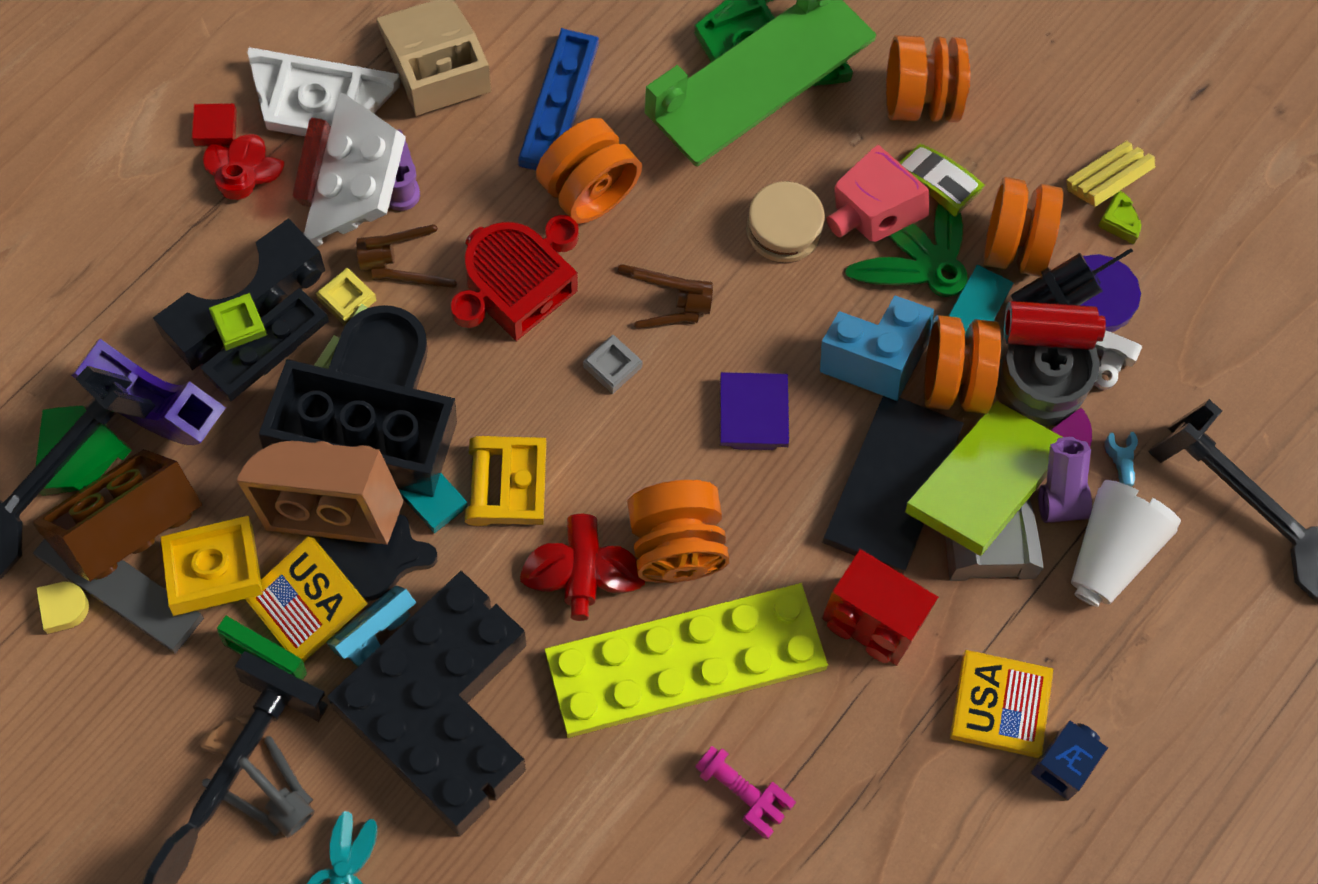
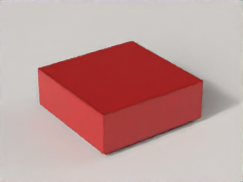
(214, 124)

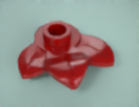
(241, 166)

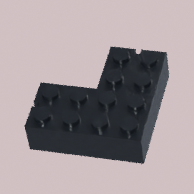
(415, 699)

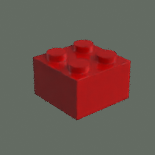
(878, 608)

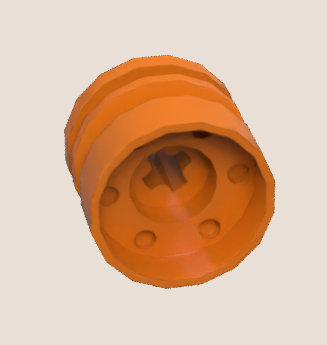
(933, 79)
(678, 531)

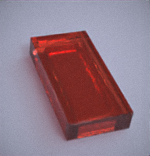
(311, 160)

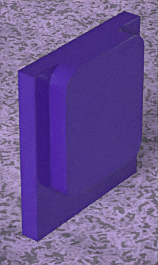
(754, 410)

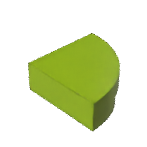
(1121, 218)

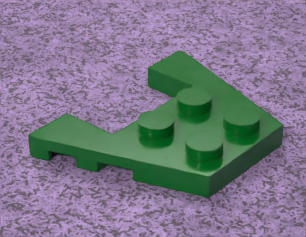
(739, 19)

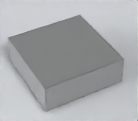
(612, 364)

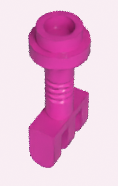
(760, 802)

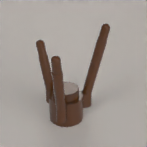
(378, 251)
(692, 295)

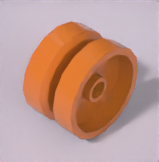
(588, 170)
(1024, 228)
(962, 364)

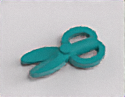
(347, 859)

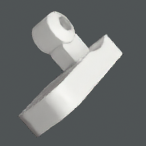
(1115, 353)

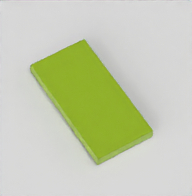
(985, 479)

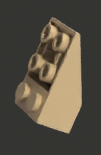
(435, 55)

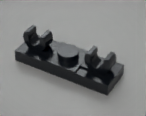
(286, 329)

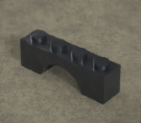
(285, 264)

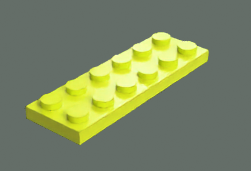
(685, 660)

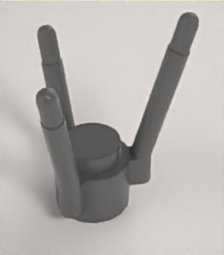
(286, 810)

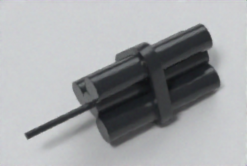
(1066, 284)

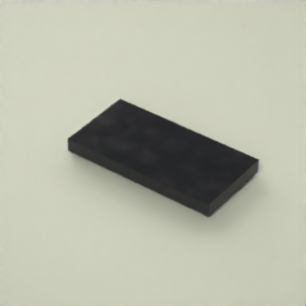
(892, 465)

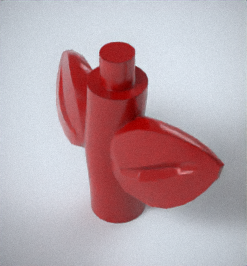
(581, 567)

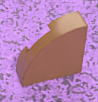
(223, 737)

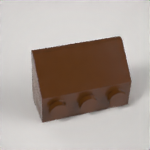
(119, 514)

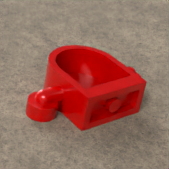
(516, 275)

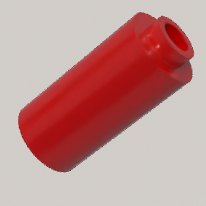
(1053, 325)

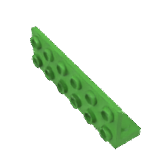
(754, 77)

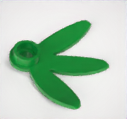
(928, 258)

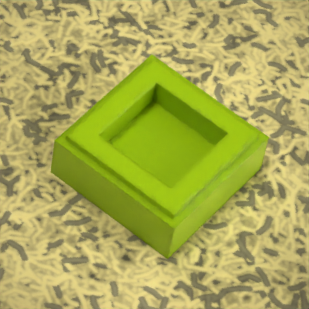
(237, 321)

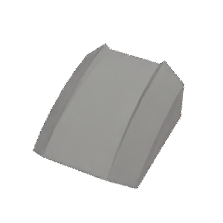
(1012, 554)

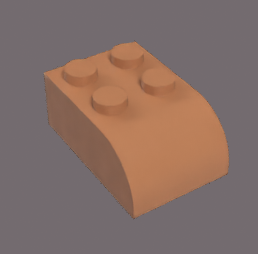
(322, 491)

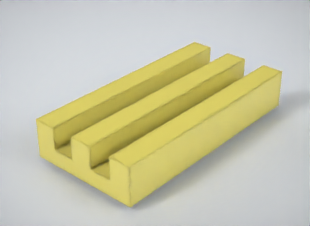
(1107, 171)

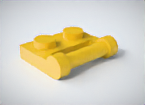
(521, 481)

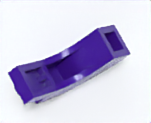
(180, 412)

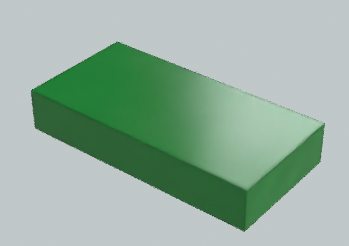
(241, 639)

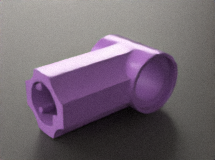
(1066, 491)

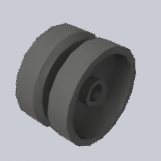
(1046, 381)

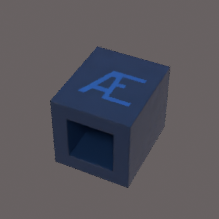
(1070, 759)

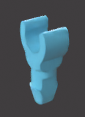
(1123, 457)

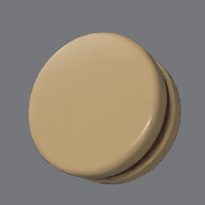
(785, 222)

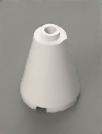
(1119, 541)

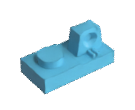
(358, 637)

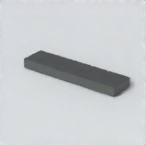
(131, 597)

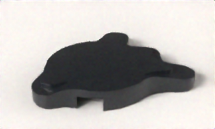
(379, 567)

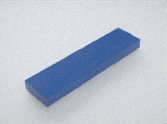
(559, 94)

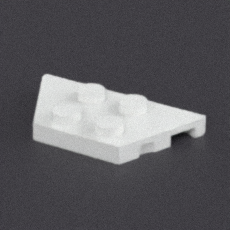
(302, 87)
(354, 171)

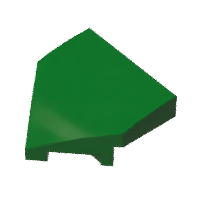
(88, 462)

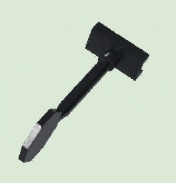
(109, 398)
(1190, 435)
(277, 691)

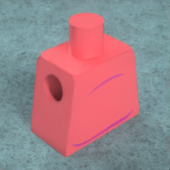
(878, 198)

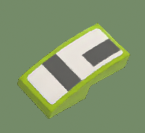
(944, 178)

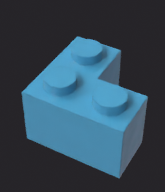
(880, 354)

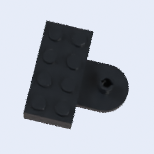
(369, 399)

